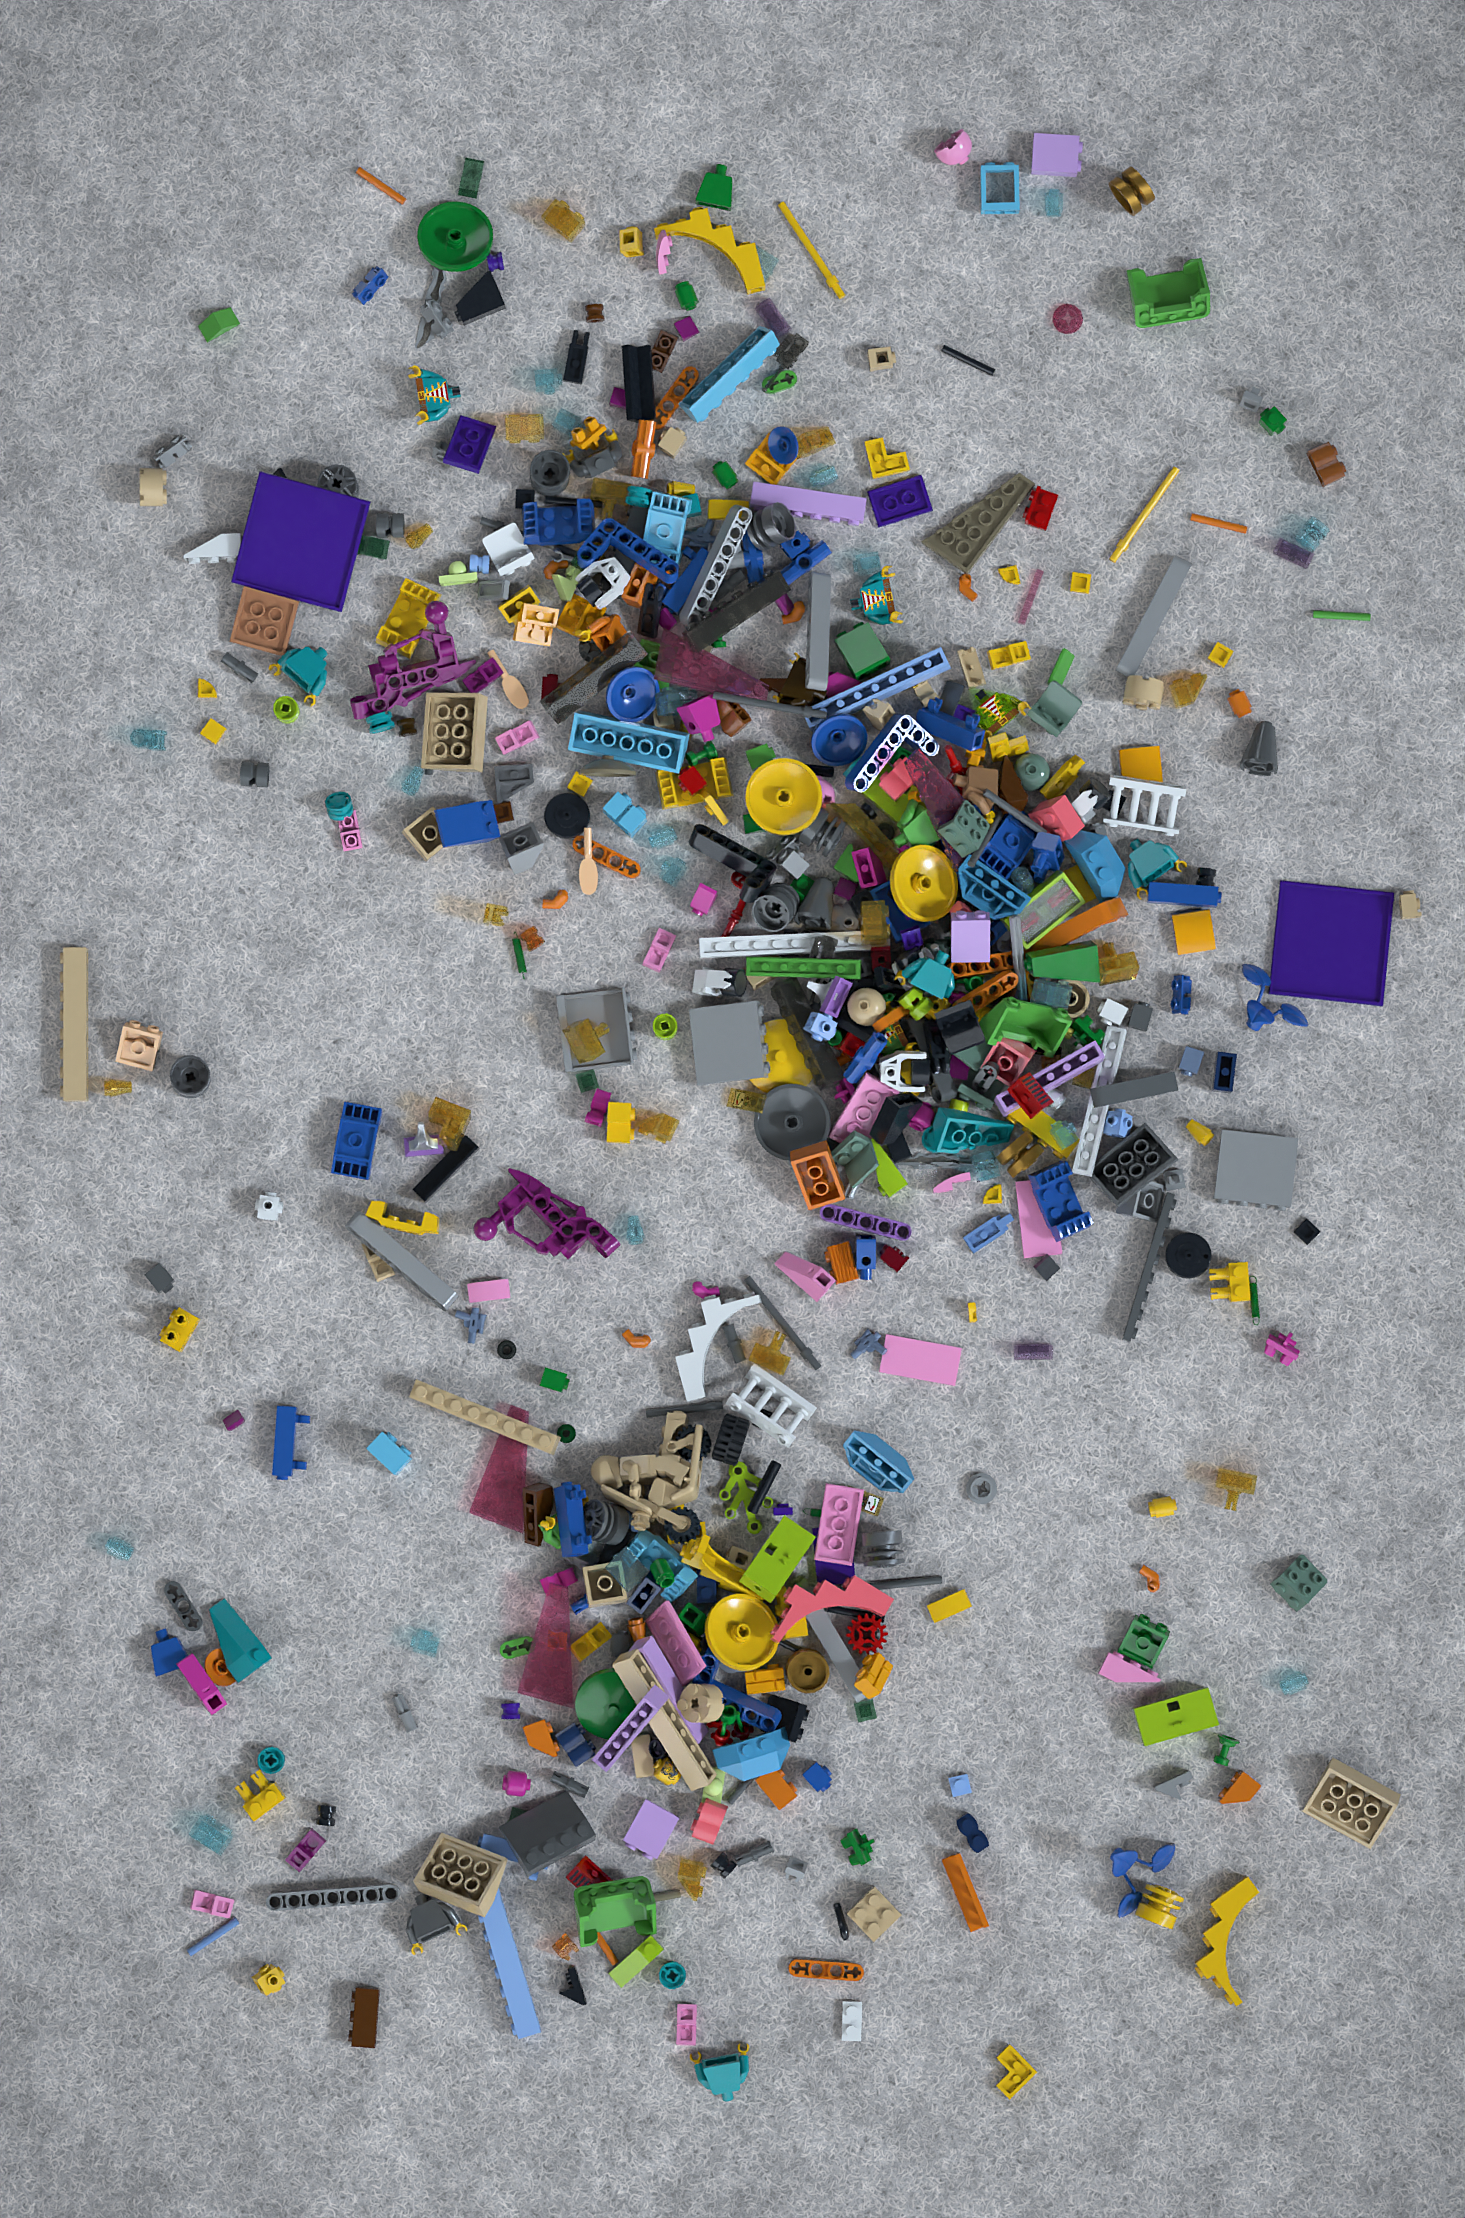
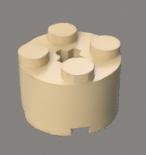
(152, 487)
(1143, 692)
(1081, 997)
(701, 1703)

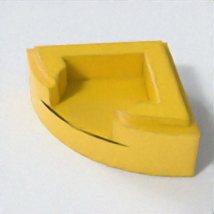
(1010, 574)
(205, 689)
(993, 1195)
(972, 1312)

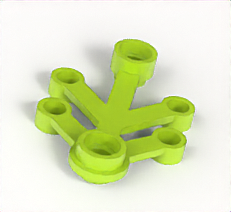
(743, 1494)

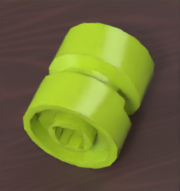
(286, 709)
(921, 1007)
(665, 1026)

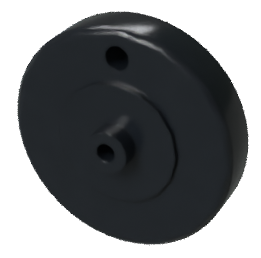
(566, 815)
(1188, 1255)

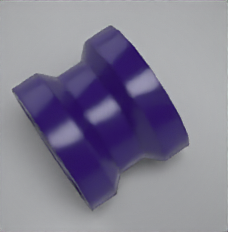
(495, 261)
(510, 1711)

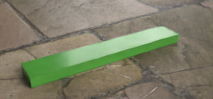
(803, 967)

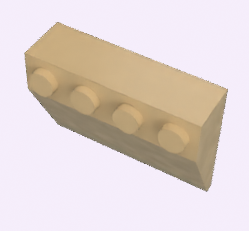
(454, 732)
(1351, 1803)
(461, 1874)

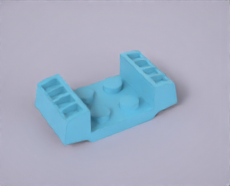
(667, 524)
(651, 1547)

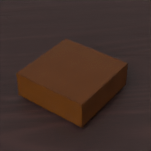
(503, 812)

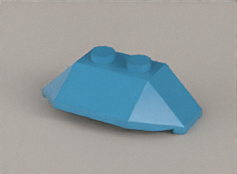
(1097, 863)
(990, 891)
(878, 1462)
(753, 1755)

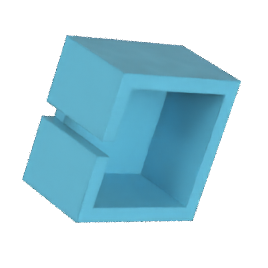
(625, 814)
(389, 1452)

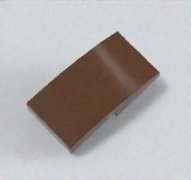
(663, 349)

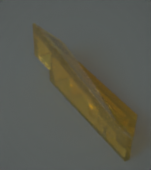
(867, 832)

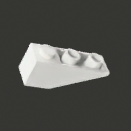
(219, 548)

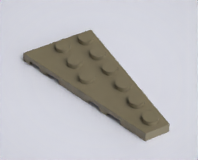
(975, 529)

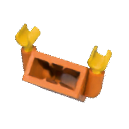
(604, 631)

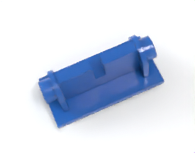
(376, 279)
(1181, 985)

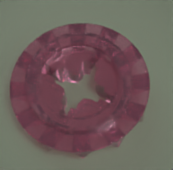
(1061, 325)

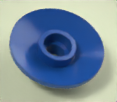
(783, 445)

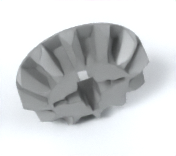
(990, 1485)

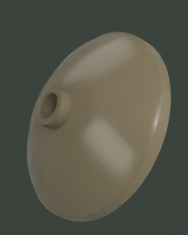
(607, 768)

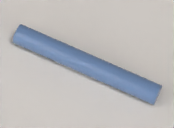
(213, 1936)

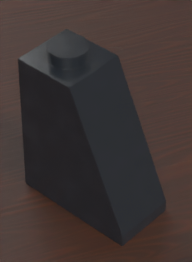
(480, 300)
(894, 1117)

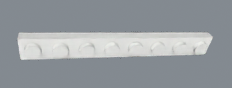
(1096, 1117)

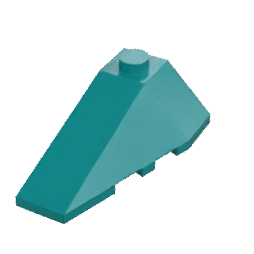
(964, 1130)
(238, 1643)

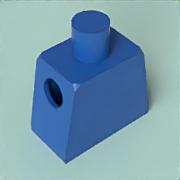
(865, 1247)
(166, 1653)

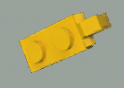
(1062, 778)

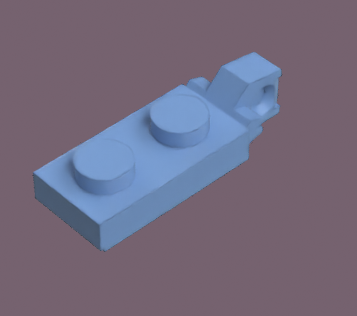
(987, 1232)

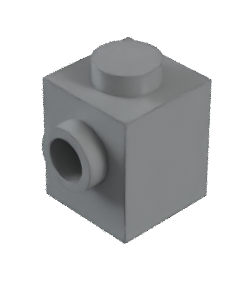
(792, 862)

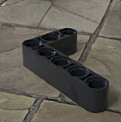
(737, 857)

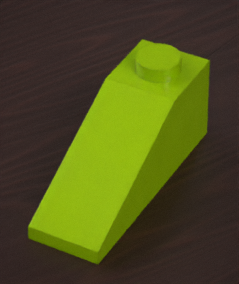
(887, 1174)
(636, 1960)

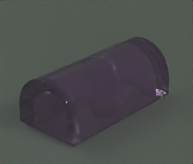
(773, 318)
(1293, 553)
(1033, 1351)

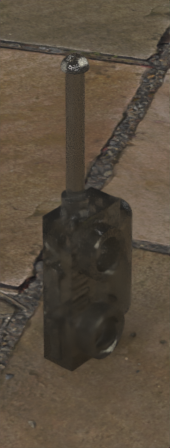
(788, 357)
(829, 946)

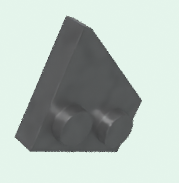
(512, 779)

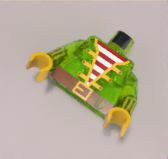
(997, 711)

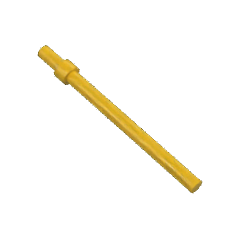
(831, 280)
(1123, 544)

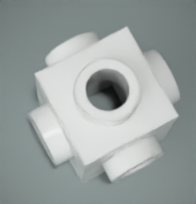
(273, 1212)

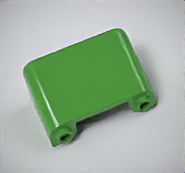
(1169, 296)
(1026, 1022)
(614, 1906)

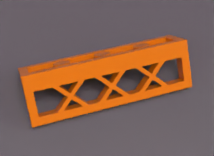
(965, 1892)

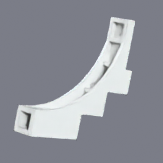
(692, 1363)

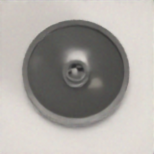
(792, 1120)

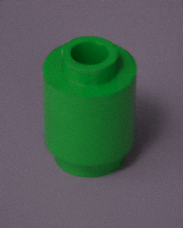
(686, 296)
(725, 474)
(662, 1572)

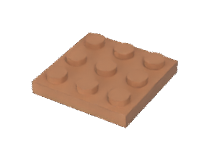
(264, 621)

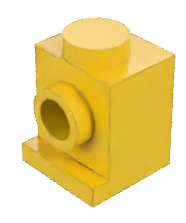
(630, 248)

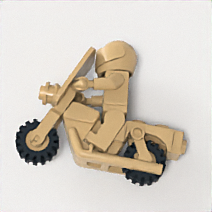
(671, 1477)

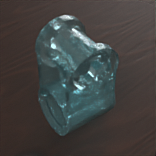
(150, 739)

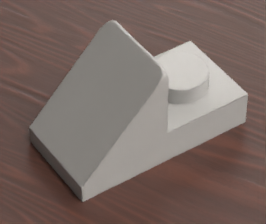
(1169, 1786)

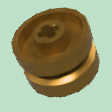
(1131, 191)
(1022, 1157)
(804, 1659)

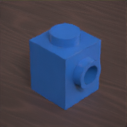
(796, 546)
(818, 1777)

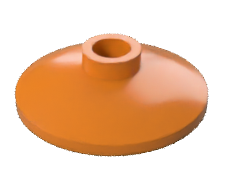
(212, 1661)

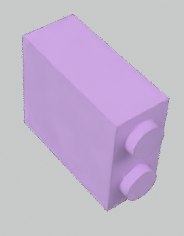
(1056, 155)
(970, 936)
(650, 1829)

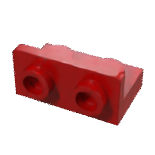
(1040, 509)

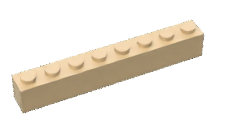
(74, 1024)
(485, 1417)
(666, 1722)

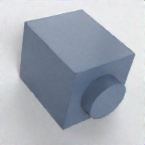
(1190, 1061)

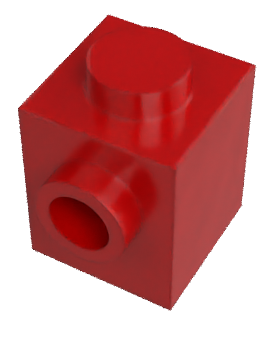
(691, 781)

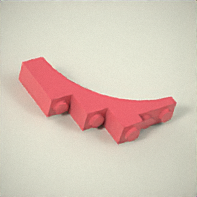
(855, 1594)

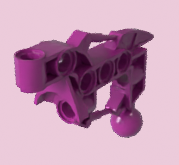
(445, 668)
(527, 1194)

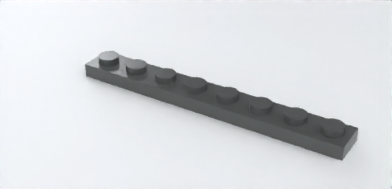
(1147, 1275)

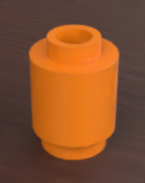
(1239, 703)

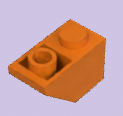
(539, 1737)
(1241, 1790)

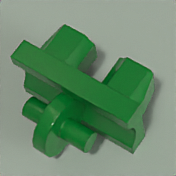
(1084, 1034)
(860, 1845)

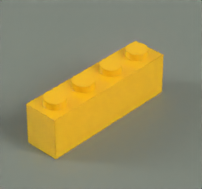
(1040, 1127)

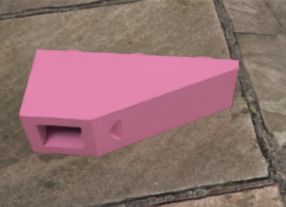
(806, 1275)
(1121, 1671)

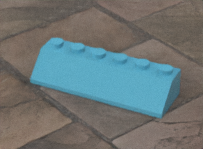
(729, 374)
(628, 741)

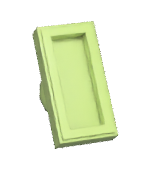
(458, 575)
(715, 1789)

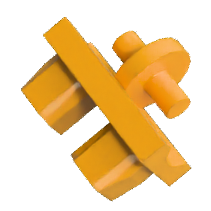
(589, 436)
(975, 756)

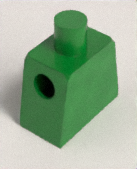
(716, 189)

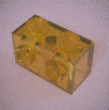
(524, 427)

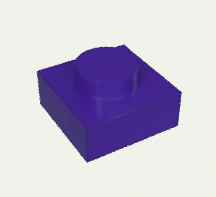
(961, 712)
(911, 937)
(782, 1509)

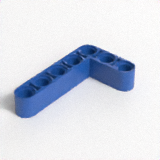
(627, 548)
(888, 748)
(751, 1709)

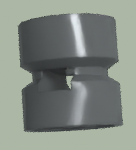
(390, 525)
(254, 774)

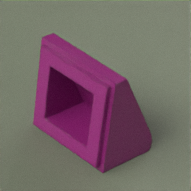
(686, 328)
(618, 398)
(784, 604)
(667, 620)
(845, 889)
(233, 1420)

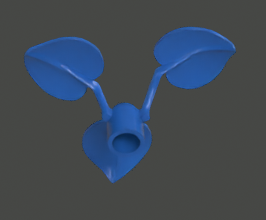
(1260, 1014)
(1124, 1860)

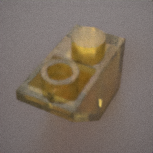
(814, 442)
(1187, 691)
(660, 1125)
(690, 1876)

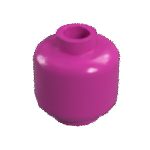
(923, 1117)
(516, 1783)

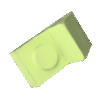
(566, 586)

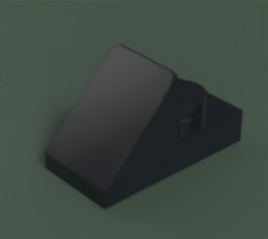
(885, 982)
(576, 1992)

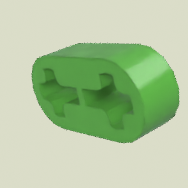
(781, 386)
(519, 1652)

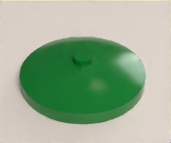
(455, 236)
(603, 1703)

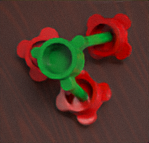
(728, 1716)

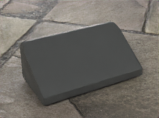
(951, 696)

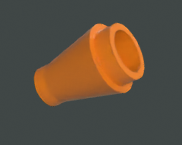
(637, 1628)

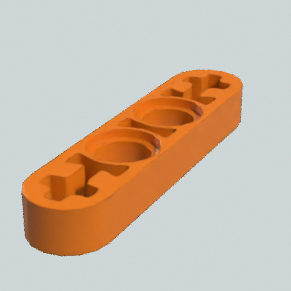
(670, 396)
(605, 859)
(983, 990)
(891, 1018)
(826, 1966)

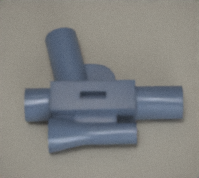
(701, 536)
(473, 1322)
(869, 1343)

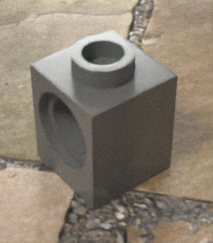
(1140, 1016)
(160, 1278)

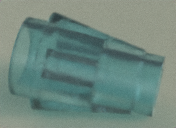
(412, 781)
(634, 1231)

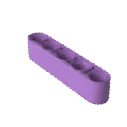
(875, 1221)

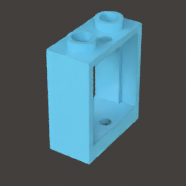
(1002, 207)

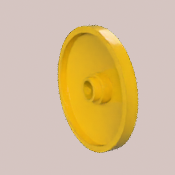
(783, 796)
(923, 883)
(785, 1060)
(740, 1632)

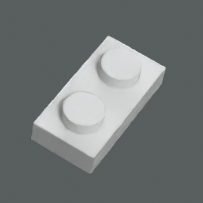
(851, 2020)

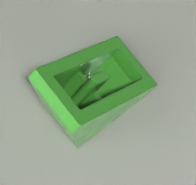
(218, 324)
(846, 865)

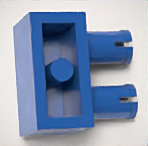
(1047, 855)

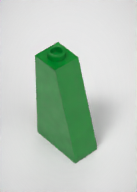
(1068, 962)

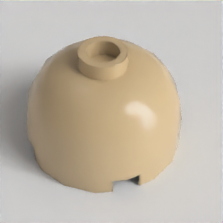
(866, 1006)

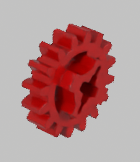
(873, 1627)

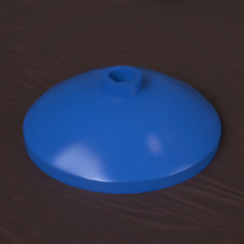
(639, 700)
(839, 748)

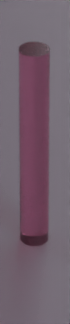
(1030, 597)

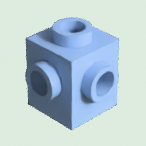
(820, 1026)
(1118, 1123)

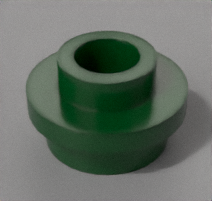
(572, 1433)

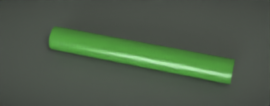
(1341, 615)

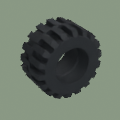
(730, 1439)

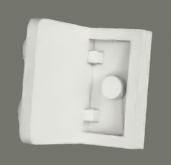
(507, 549)

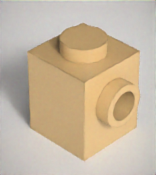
(672, 441)

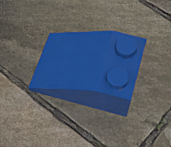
(467, 824)

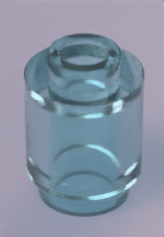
(1053, 203)
(823, 476)
(662, 837)
(1022, 879)
(119, 1548)
(1293, 1683)

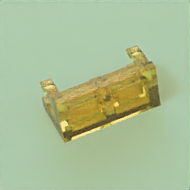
(493, 913)

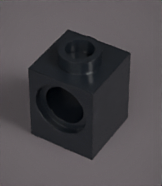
(856, 900)

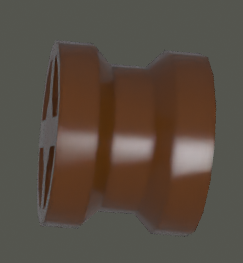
(594, 313)

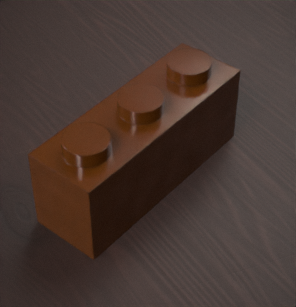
(364, 2017)

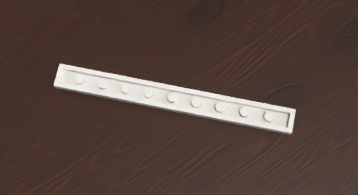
(778, 944)

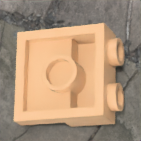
(139, 1045)

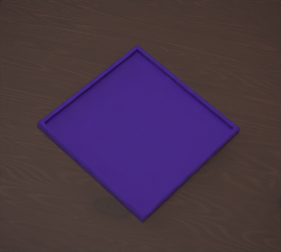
(300, 541)
(1331, 943)

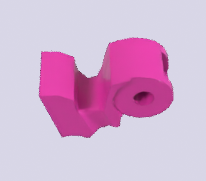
(598, 1108)
(562, 1578)

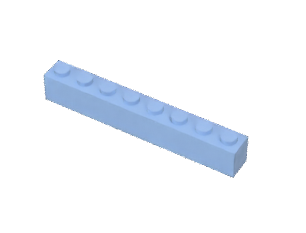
(883, 686)
(509, 1970)

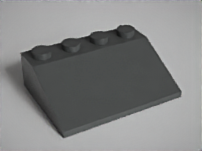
(1132, 1165)
(547, 1833)

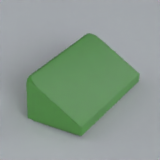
(1061, 667)

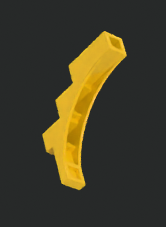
(742, 257)
(713, 1566)
(1227, 1908)

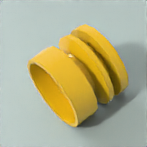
(1159, 1906)

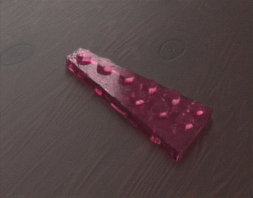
(703, 670)
(939, 798)
(503, 1481)
(549, 1663)

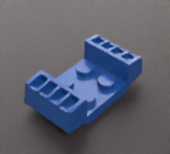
(558, 524)
(1008, 846)
(356, 1140)
(1059, 1201)

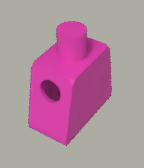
(700, 716)

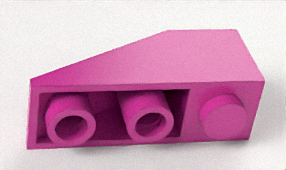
(201, 1684)

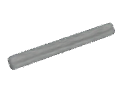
(1018, 956)

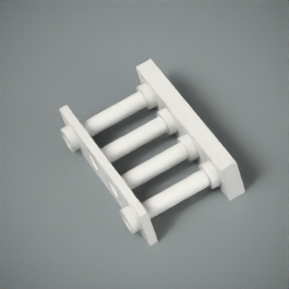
(1156, 789)
(780, 1392)

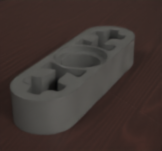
(180, 1590)

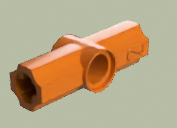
(643, 449)

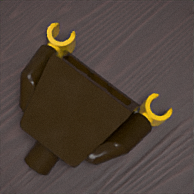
(794, 689)

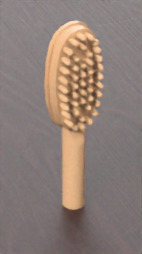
(512, 687)
(588, 870)

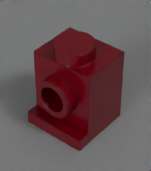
(549, 684)
(878, 952)
(893, 1257)

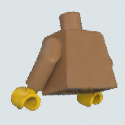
(974, 783)

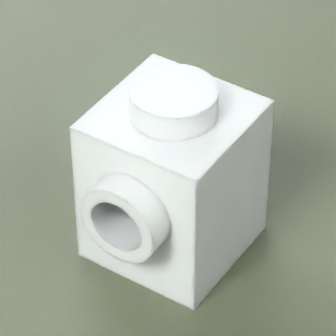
(1111, 1012)

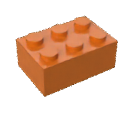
(817, 1175)

